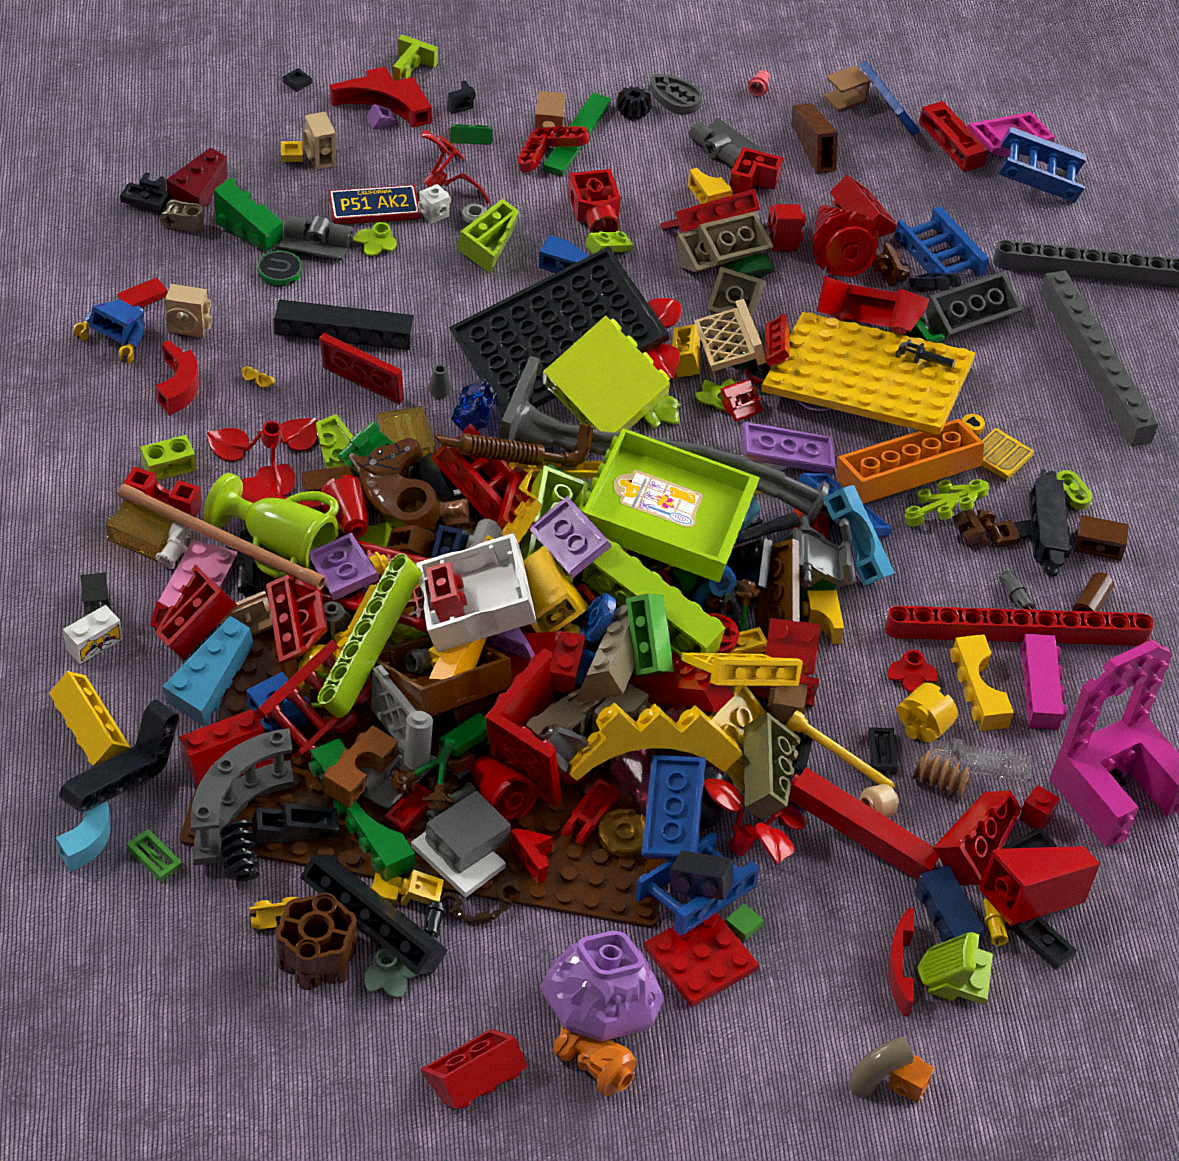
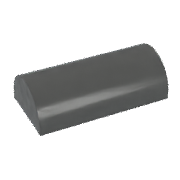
(972, 305)

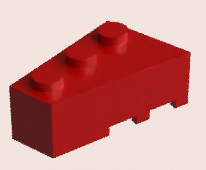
(194, 614)

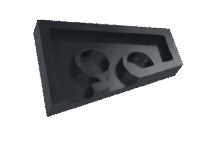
(751, 561)

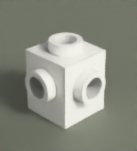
(434, 203)

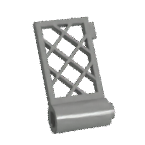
(400, 718)

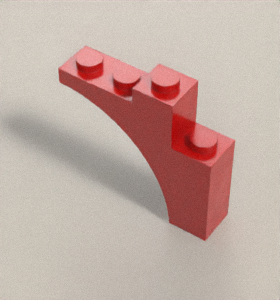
(378, 88)

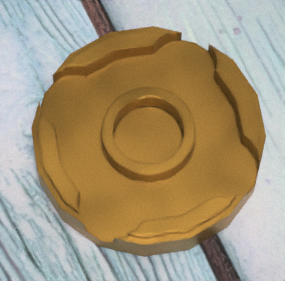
(622, 832)

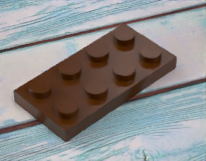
(781, 596)

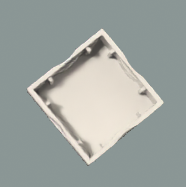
(493, 588)

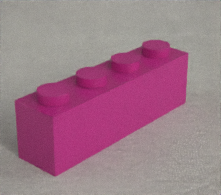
(1042, 682)

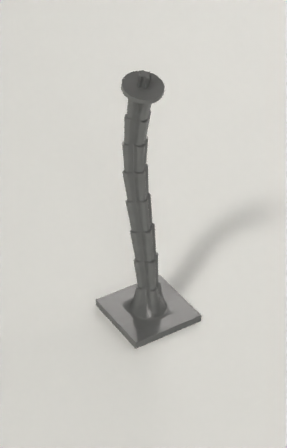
(528, 425)

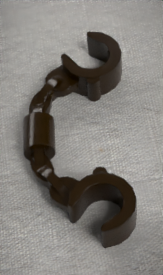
(482, 917)

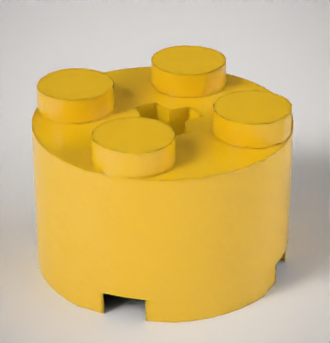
(927, 713)

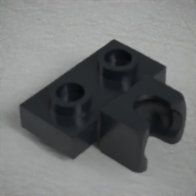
(147, 194)

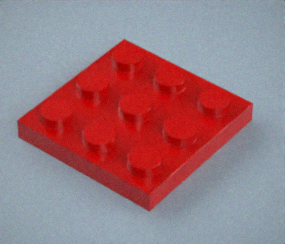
(701, 959)

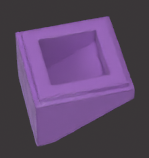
(380, 117)

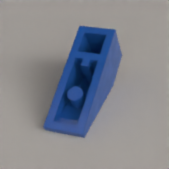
(559, 254)

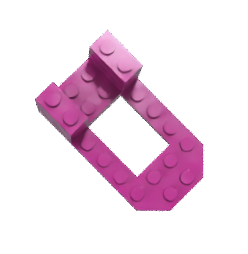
(1129, 745)

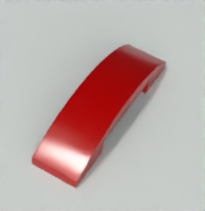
(901, 987)

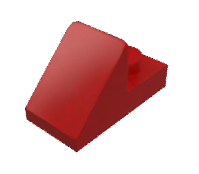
(531, 850)

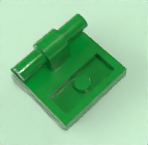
(364, 443)

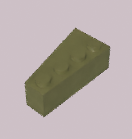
(768, 765)

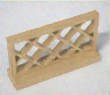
(745, 332)

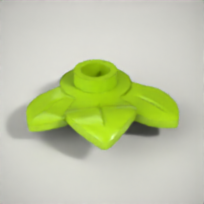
(376, 239)
(711, 393)
(664, 411)

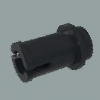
(434, 914)

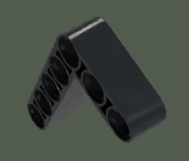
(128, 768)

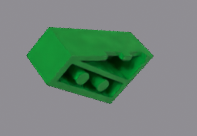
(246, 218)

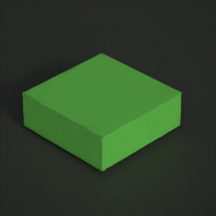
(744, 922)

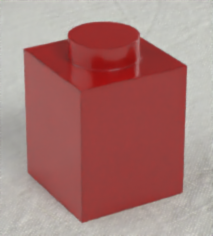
(1039, 808)

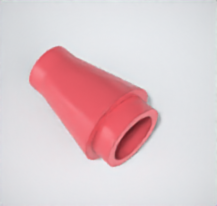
(759, 84)

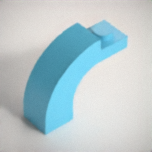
(87, 839)

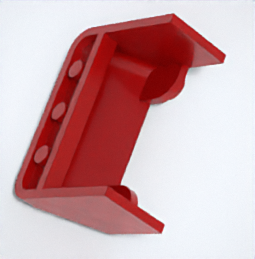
(871, 305)

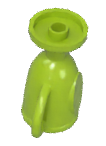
(273, 522)

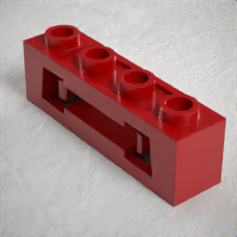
(953, 136)

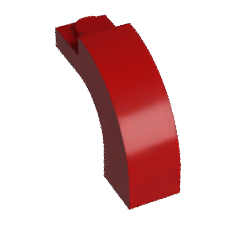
(183, 386)

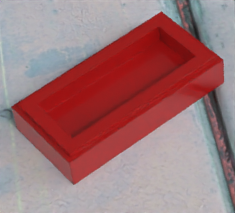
(143, 293)
(408, 810)

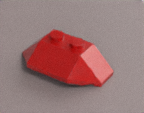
(296, 616)

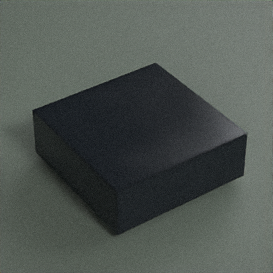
(297, 79)

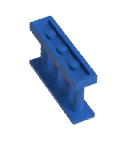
(1047, 152)
(948, 232)
(700, 908)

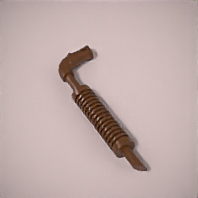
(519, 451)

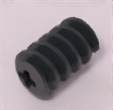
(237, 851)

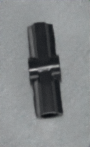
(249, 573)

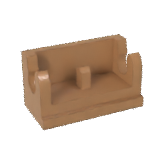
(253, 613)

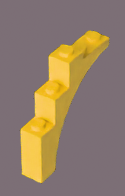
(654, 729)

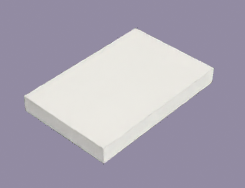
(468, 880)

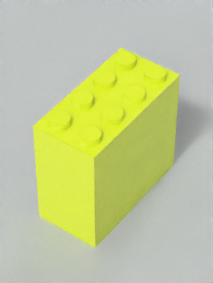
(606, 379)

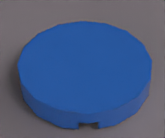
(598, 617)

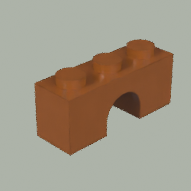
(370, 750)

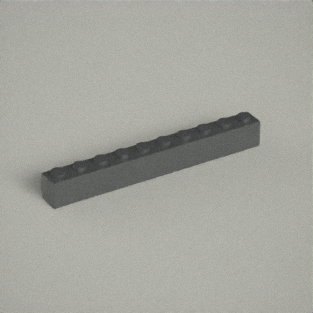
(1099, 359)

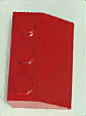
(857, 198)
(208, 744)
(475, 1068)

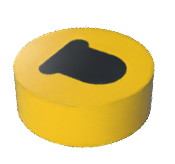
(974, 422)

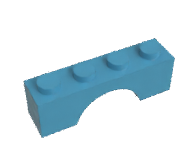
(870, 558)

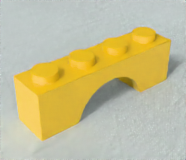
(989, 707)

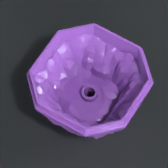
(603, 987)

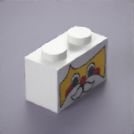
(92, 634)

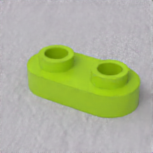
(1077, 492)

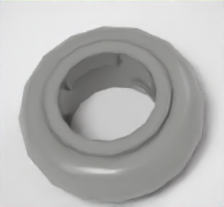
(472, 209)

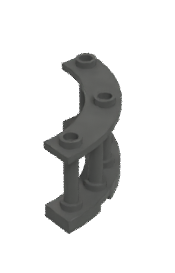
(223, 796)

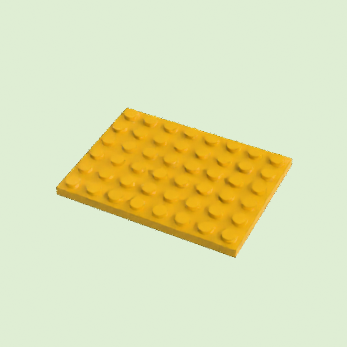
(858, 373)

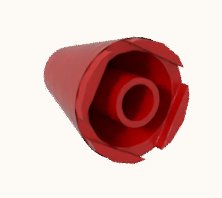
(352, 504)
(503, 787)

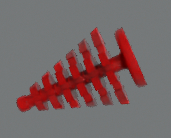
(844, 241)

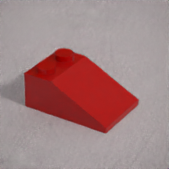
(566, 658)

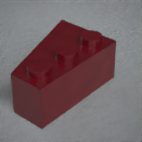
(198, 178)

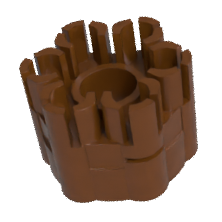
(312, 956)

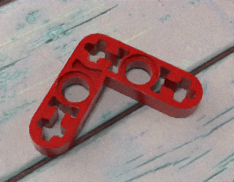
(546, 137)

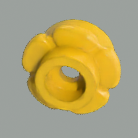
(379, 563)

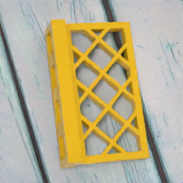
(747, 668)

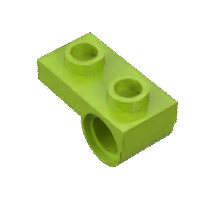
(616, 241)

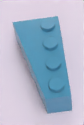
(209, 672)

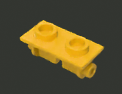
(267, 913)

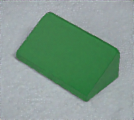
(471, 134)

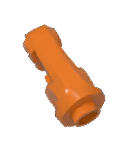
(605, 1060)

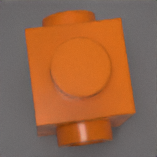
(912, 1079)

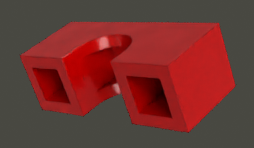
(183, 496)

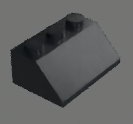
(429, 472)

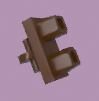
(890, 265)
(977, 523)

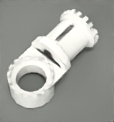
(175, 545)

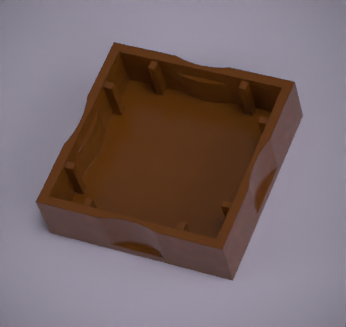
(488, 677)

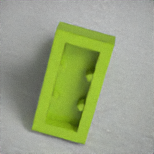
(412, 54)

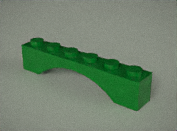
(387, 848)

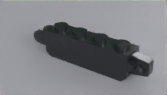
(1049, 522)

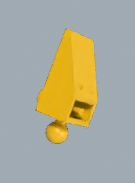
(551, 592)

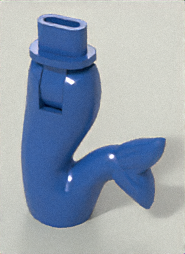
(713, 588)

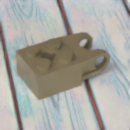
(567, 714)

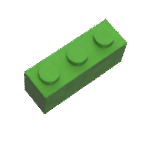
(649, 635)

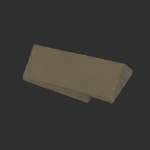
(722, 242)

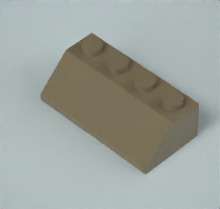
(612, 661)

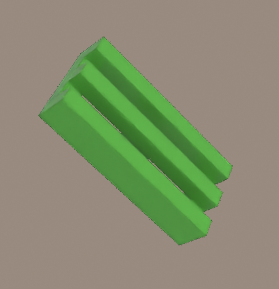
(146, 862)

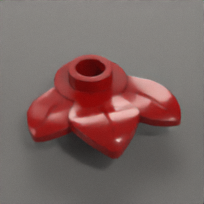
(912, 670)

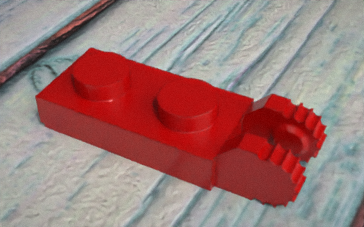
(591, 810)

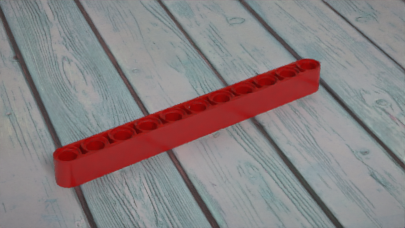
(1013, 624)

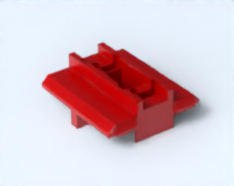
(741, 400)

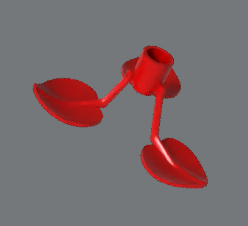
(437, 174)
(665, 355)
(297, 433)
(774, 840)

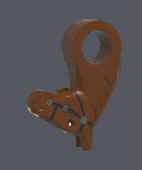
(388, 489)

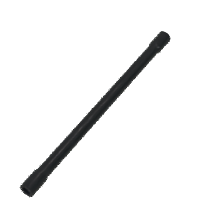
(777, 525)

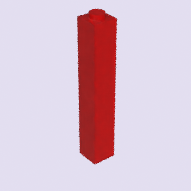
(862, 824)

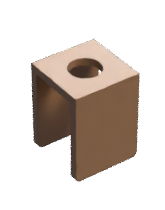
(848, 88)
(550, 109)

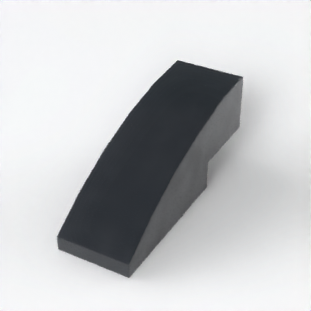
(294, 823)

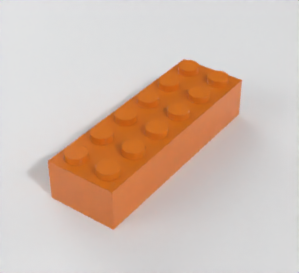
(910, 461)

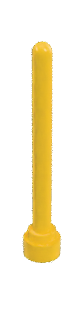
(799, 723)

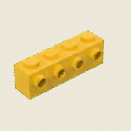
(88, 718)

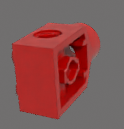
(595, 199)

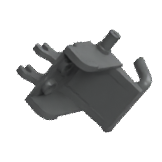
(822, 558)

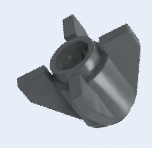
(336, 618)
(565, 742)

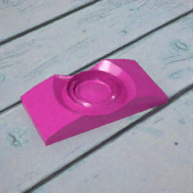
(992, 131)

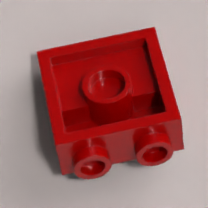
(794, 640)

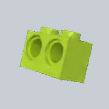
(169, 457)

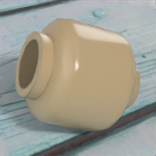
(881, 798)

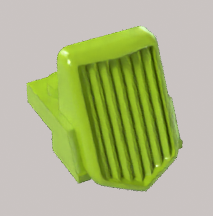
(957, 969)

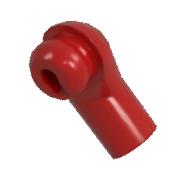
(345, 723)

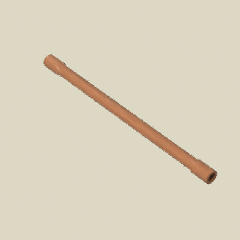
(304, 574)

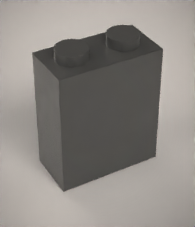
(467, 832)

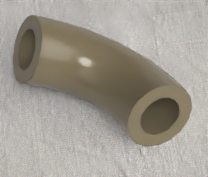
(878, 1065)

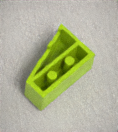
(488, 235)

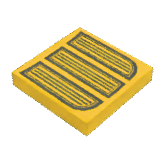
(1004, 454)

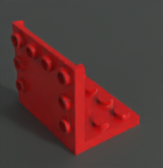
(513, 742)

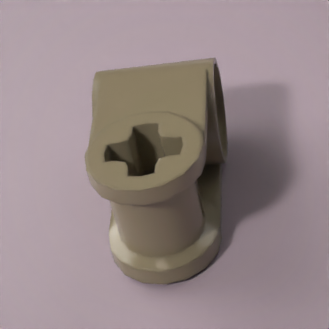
(185, 216)

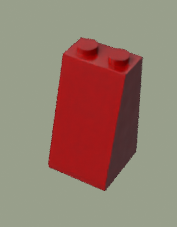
(1037, 880)

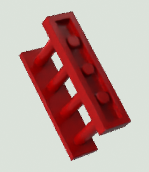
(470, 482)
(290, 692)

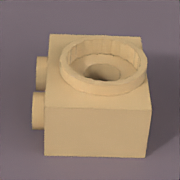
(319, 140)
(188, 311)

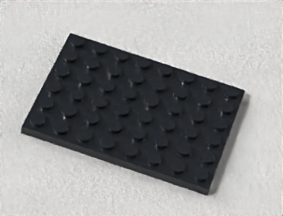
(550, 319)

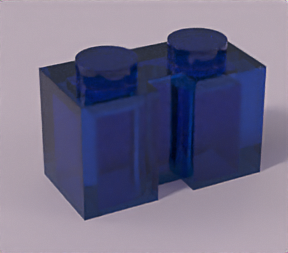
(474, 405)

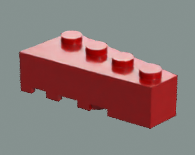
(684, 686)
(976, 834)

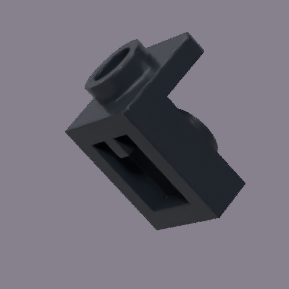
(461, 99)

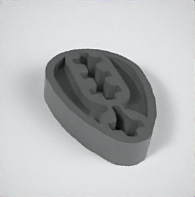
(676, 94)

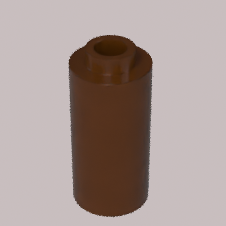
(1094, 593)

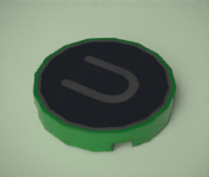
(279, 268)

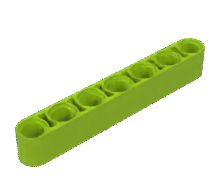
(369, 636)

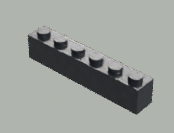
(344, 324)
(375, 914)

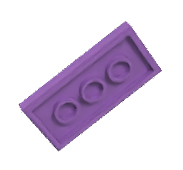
(788, 448)

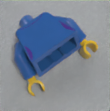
(116, 321)

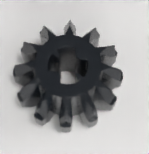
(634, 102)

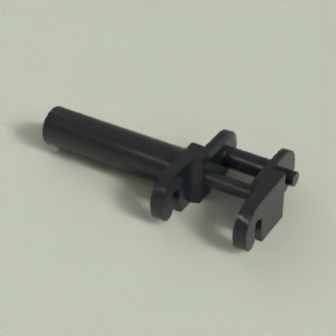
(922, 354)

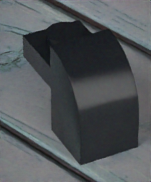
(94, 592)

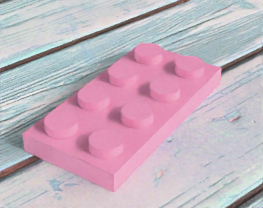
(211, 559)

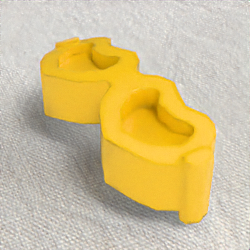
(261, 378)

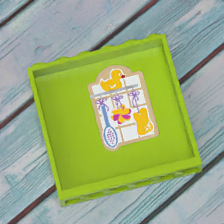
(669, 503)

